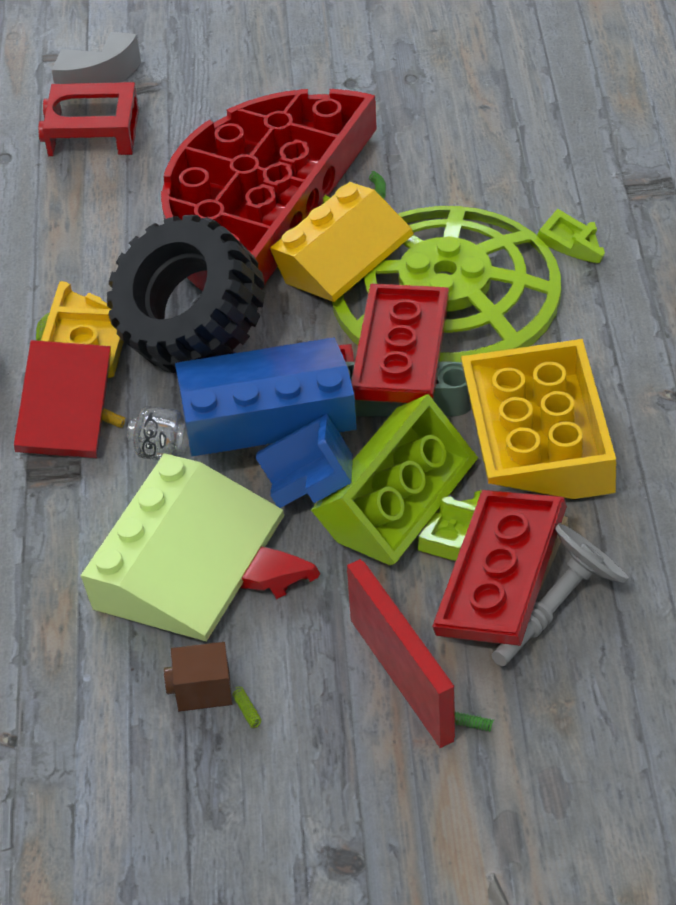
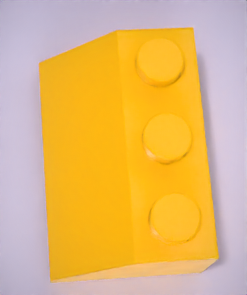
(340, 242)

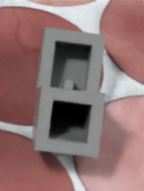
(113, 65)

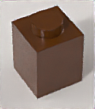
(199, 676)

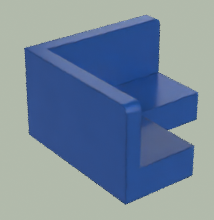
(307, 462)

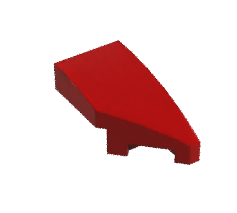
(277, 571)

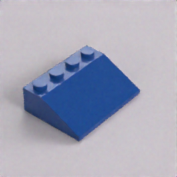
(263, 395)

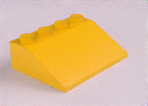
(541, 420)

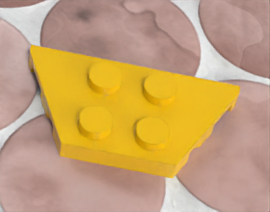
(82, 322)

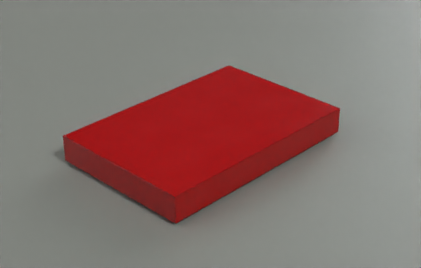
(63, 399)

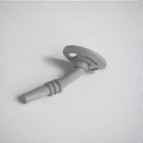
(584, 562)

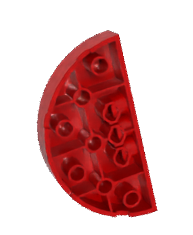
(267, 165)

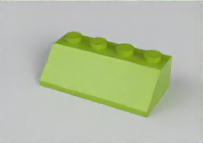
(397, 482)

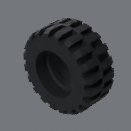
(156, 267)

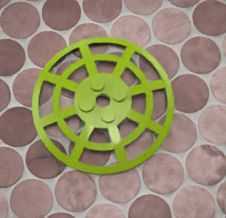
(470, 275)

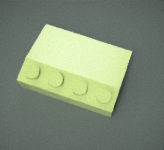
(180, 549)

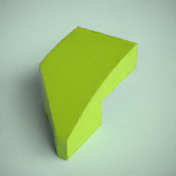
(571, 237)
(448, 528)

